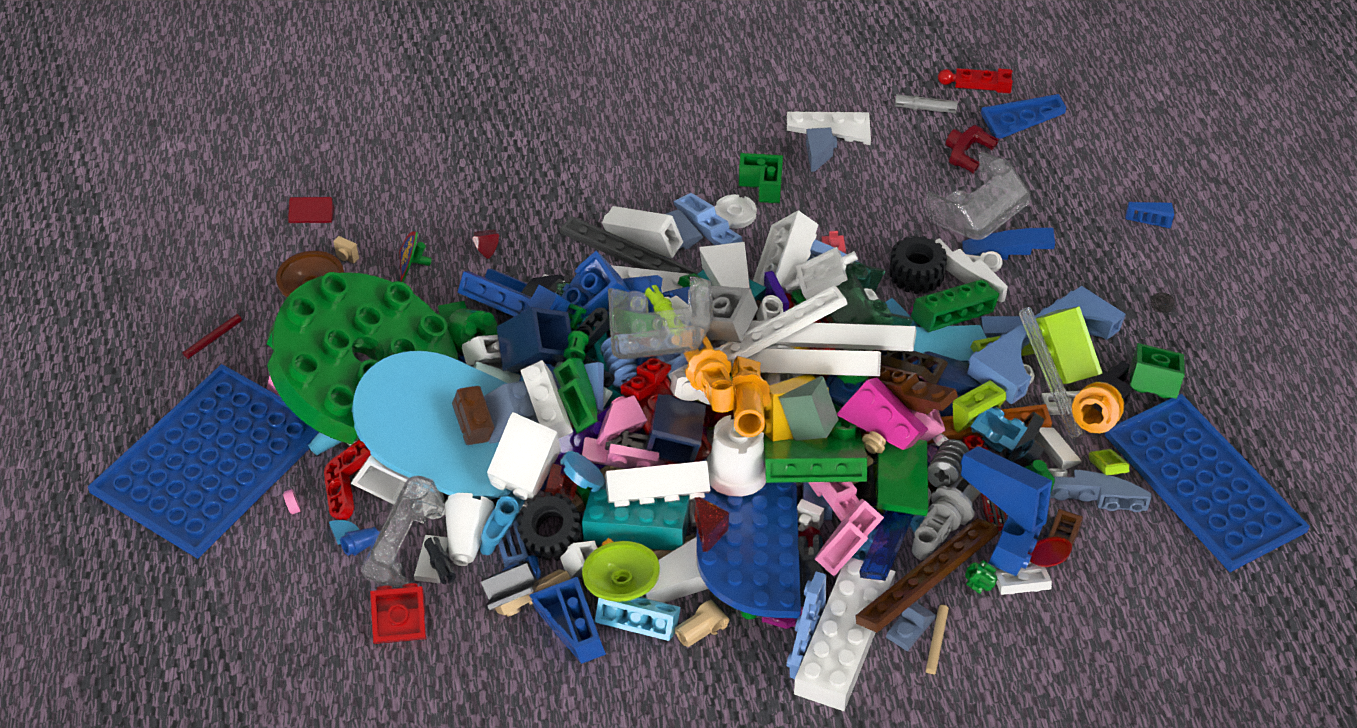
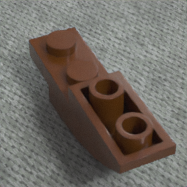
(913, 393)

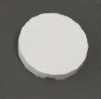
(741, 211)

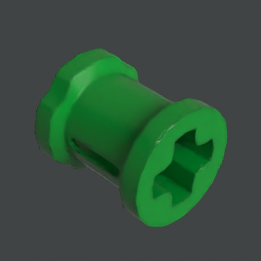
(576, 346)

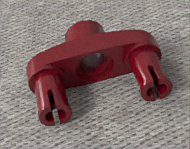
(963, 141)

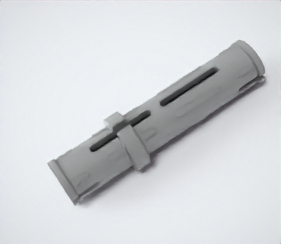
(930, 104)

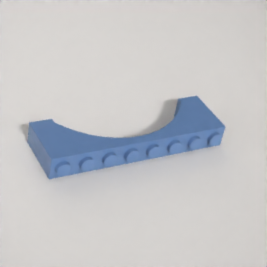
(1002, 359)

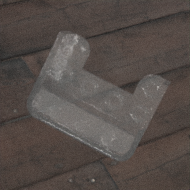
(659, 333)

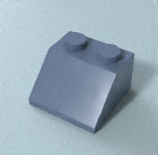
(504, 401)

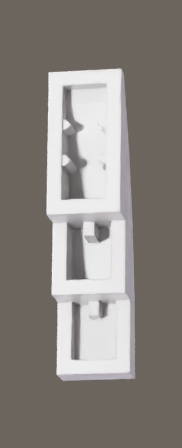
(968, 271)

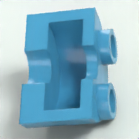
(997, 430)

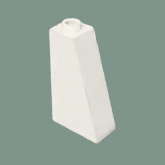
(645, 229)
(726, 264)
(677, 575)

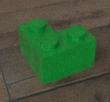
(762, 172)

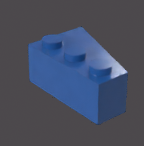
(570, 618)

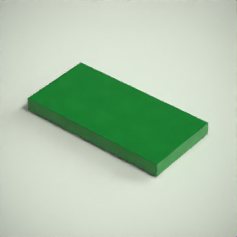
(903, 479)

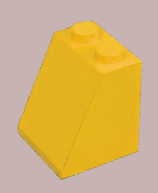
(776, 425)

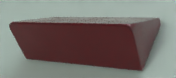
(311, 210)

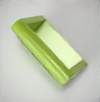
(973, 403)

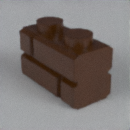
(473, 415)

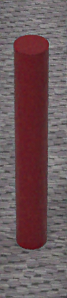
(212, 336)

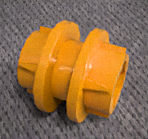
(1088, 417)

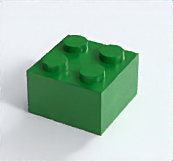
(1157, 371)

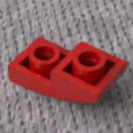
(648, 377)

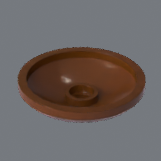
(305, 267)

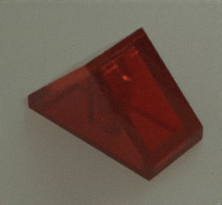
(711, 522)

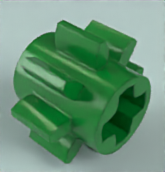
(981, 576)

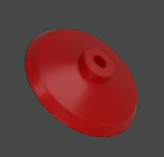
(1051, 551)

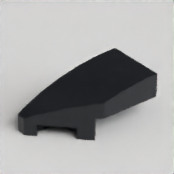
(548, 282)
(629, 440)

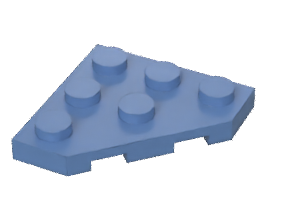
(807, 623)

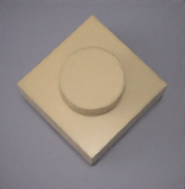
(346, 249)

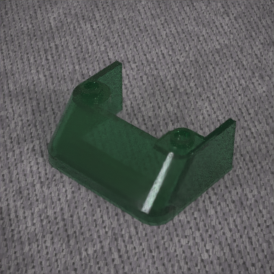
(859, 307)

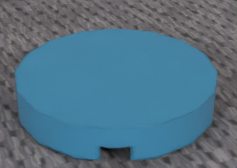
(582, 471)

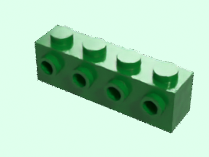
(954, 305)

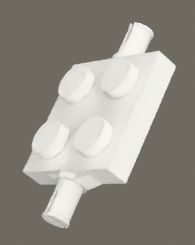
(821, 273)

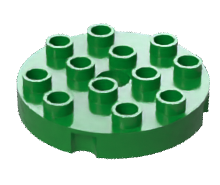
(329, 322)

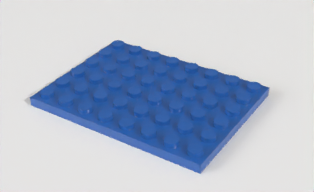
(206, 461)

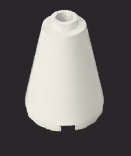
(465, 525)

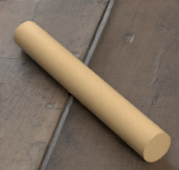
(937, 639)

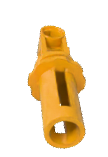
(710, 373)
(750, 396)

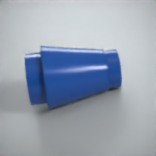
(358, 540)

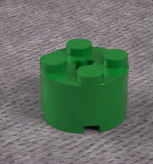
(468, 324)

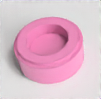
(291, 501)

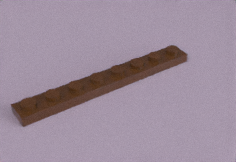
(926, 575)

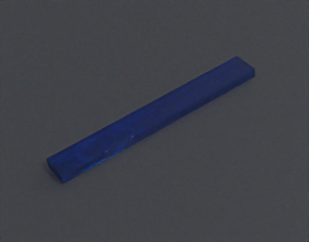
(889, 538)

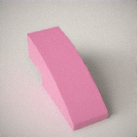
(848, 537)

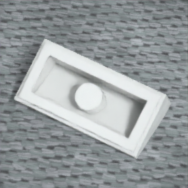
(1057, 448)

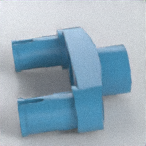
(500, 522)

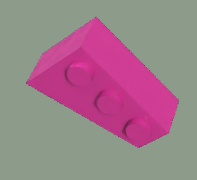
(881, 411)

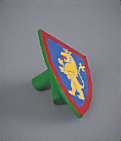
(409, 254)

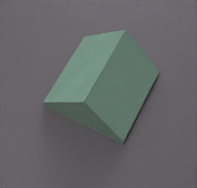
(809, 410)

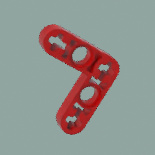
(338, 474)

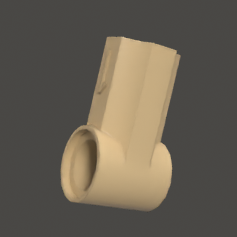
(707, 620)

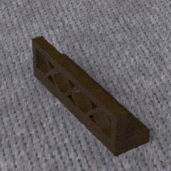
(910, 357)

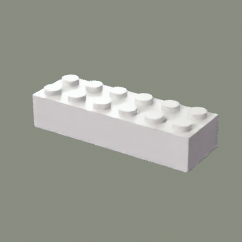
(838, 642)

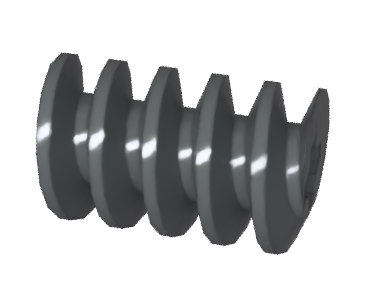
(946, 464)

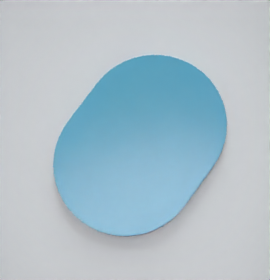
(411, 426)

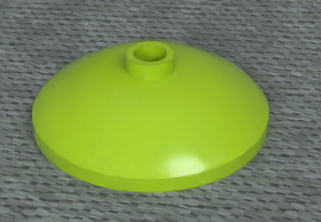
(621, 571)

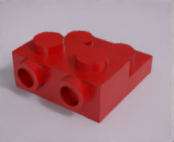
(398, 614)

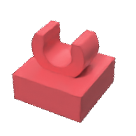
(834, 240)

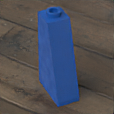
(1009, 486)

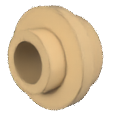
(874, 442)

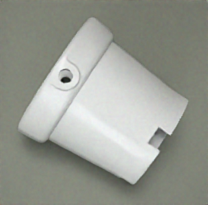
(736, 461)

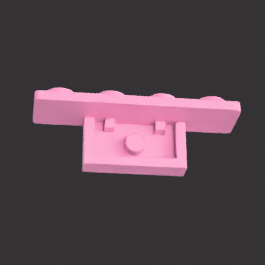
(619, 455)

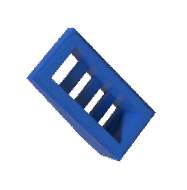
(1157, 213)

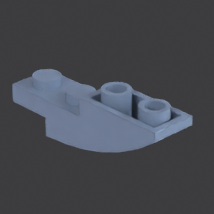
(1108, 490)

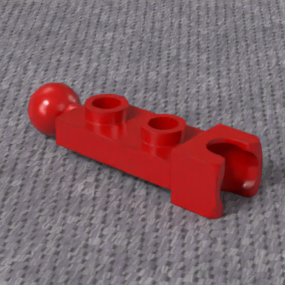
(978, 79)

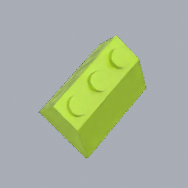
(1069, 344)

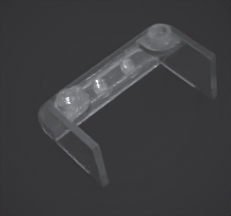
(986, 208)

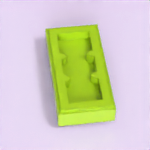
(1108, 462)

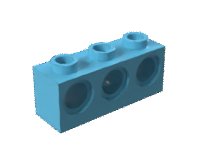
(639, 616)

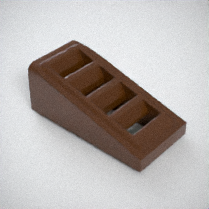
(1069, 519)

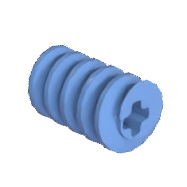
(621, 369)

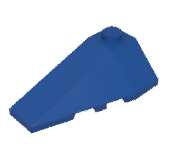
(591, 285)

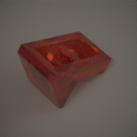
(560, 483)

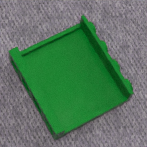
(815, 460)

